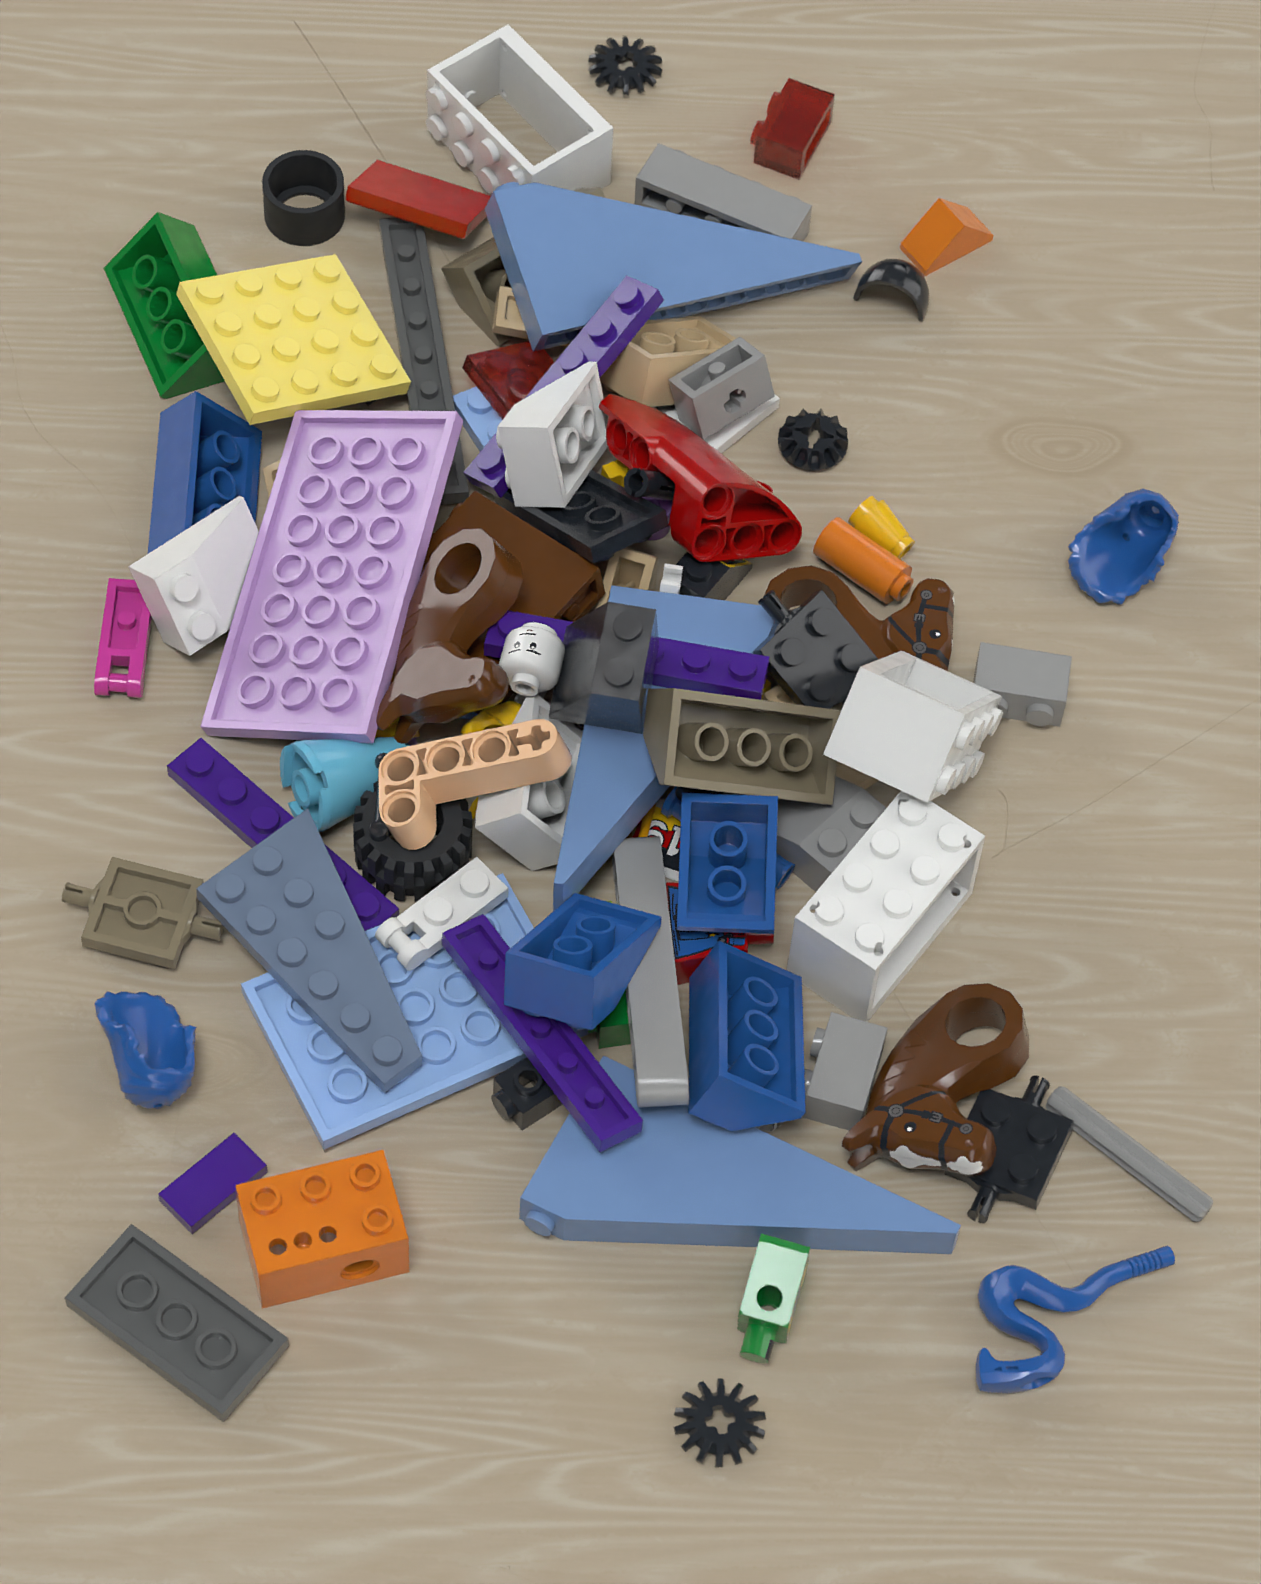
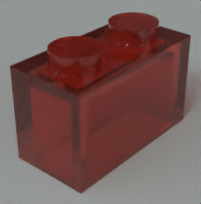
(792, 128)

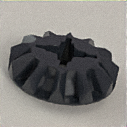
(825, 452)

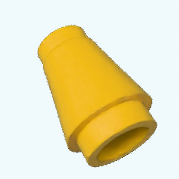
(882, 526)

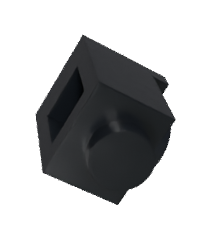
(519, 1102)

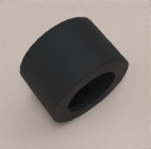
(303, 174)

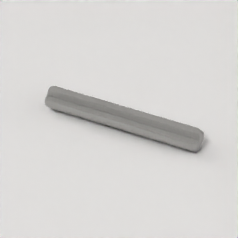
(1130, 1154)

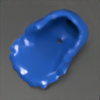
(1123, 546)
(148, 1047)

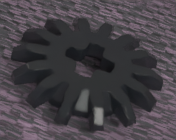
(630, 77)
(706, 1437)

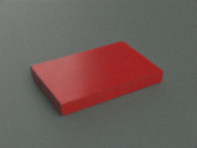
(418, 199)

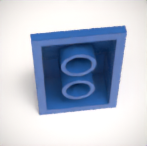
(727, 863)
(578, 961)

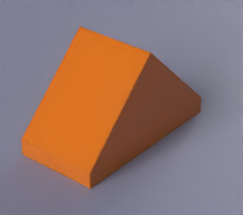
(944, 236)

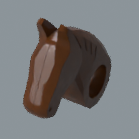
(444, 617)

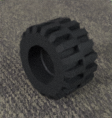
(418, 870)

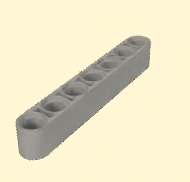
(653, 990)

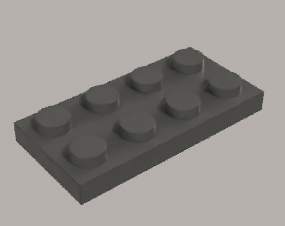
(177, 1322)

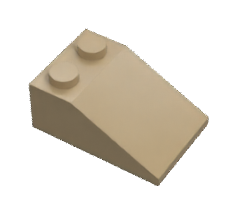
(659, 353)

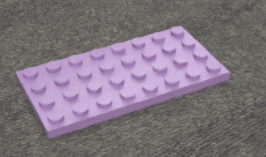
(332, 575)

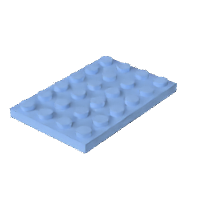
(446, 1016)

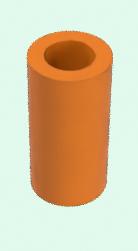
(863, 561)

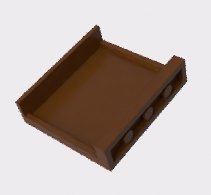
(554, 577)

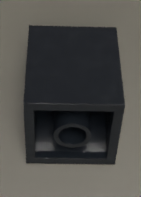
(607, 668)

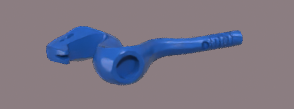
(1015, 1282)

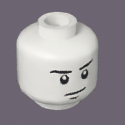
(532, 658)

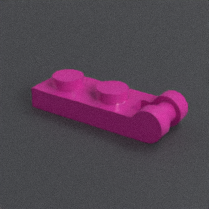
(123, 640)

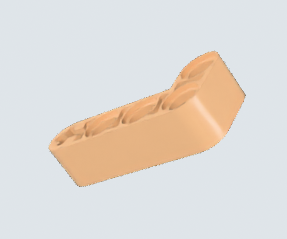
(461, 768)

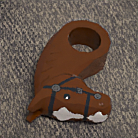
(918, 629)
(915, 1096)

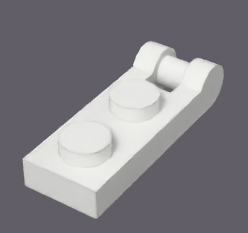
(458, 899)

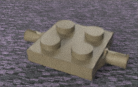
(142, 913)

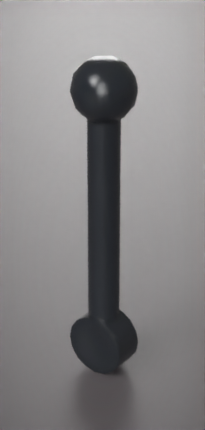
(377, 829)

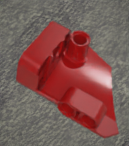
(715, 504)

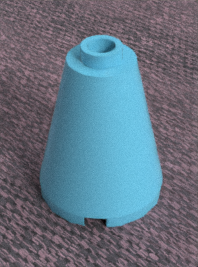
(331, 775)

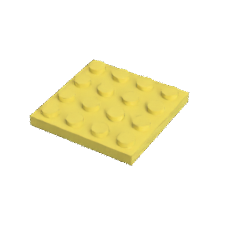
(292, 338)

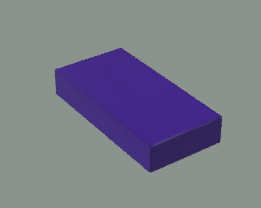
(211, 1182)

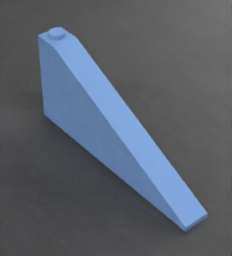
(575, 248)
(614, 769)
(715, 1188)

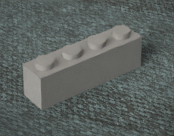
(708, 192)

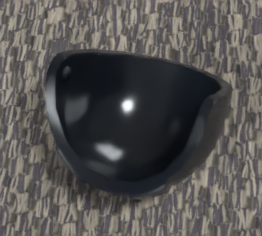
(901, 276)

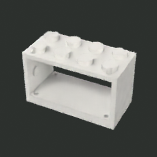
(515, 71)
(914, 726)
(884, 905)

